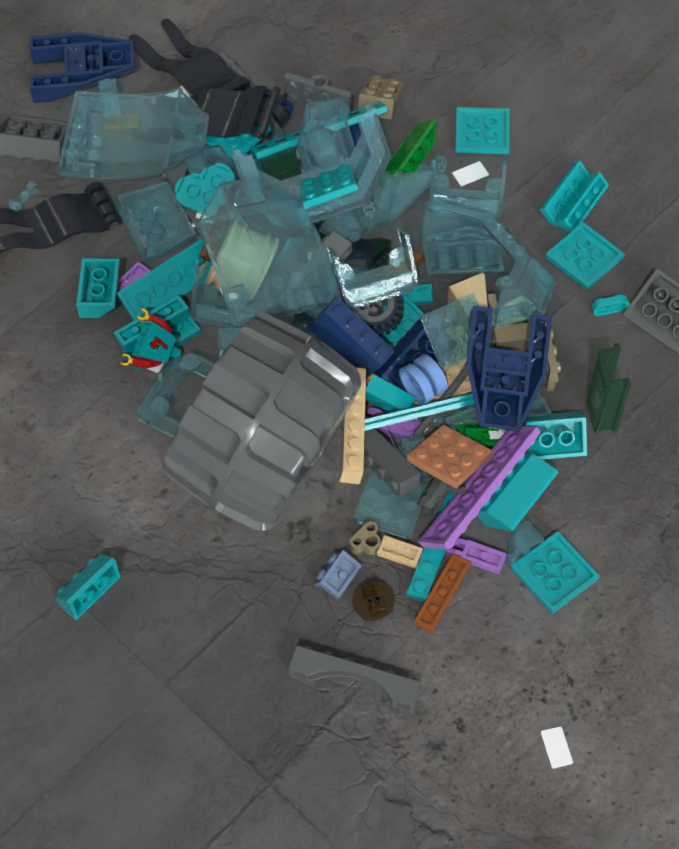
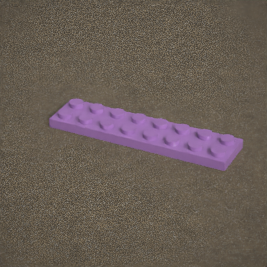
(479, 488)

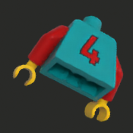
(153, 344)

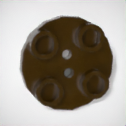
(376, 608)

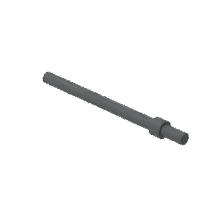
(448, 394)

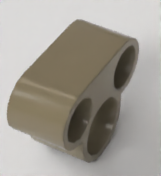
(363, 536)

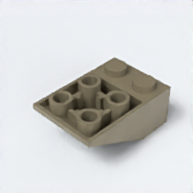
(381, 90)

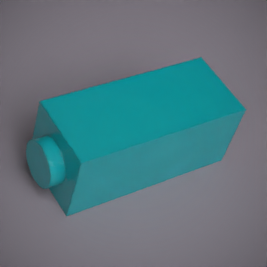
(387, 395)

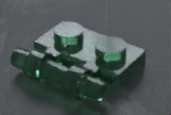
(279, 162)

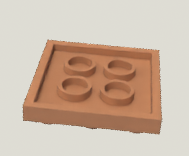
(449, 456)

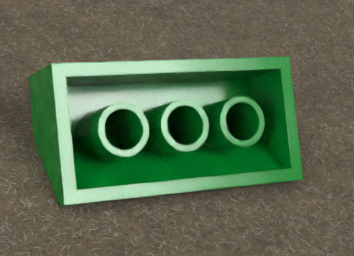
(414, 149)

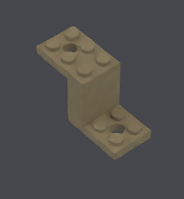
(514, 338)

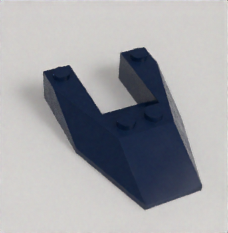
(86, 60)
(502, 379)

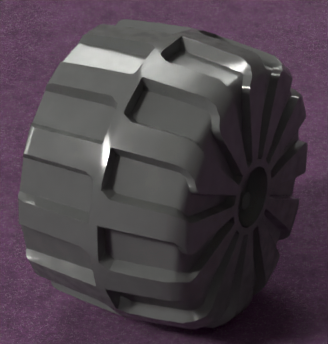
(261, 421)

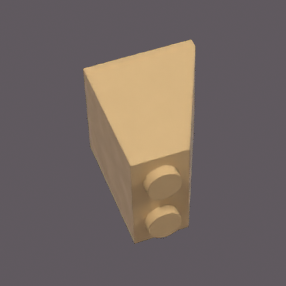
(469, 286)

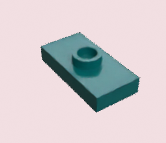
(422, 294)

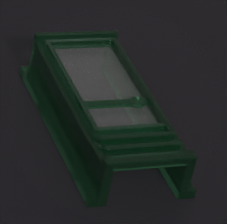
(607, 396)

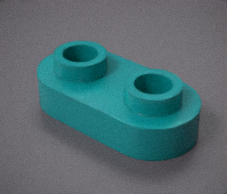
(610, 305)

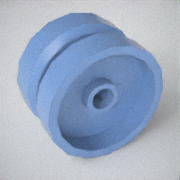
(423, 379)

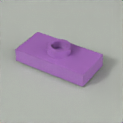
(132, 275)

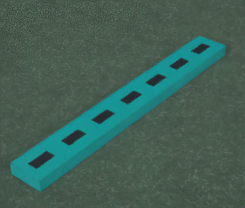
(292, 139)

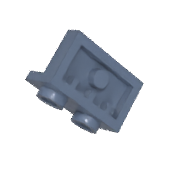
(337, 573)

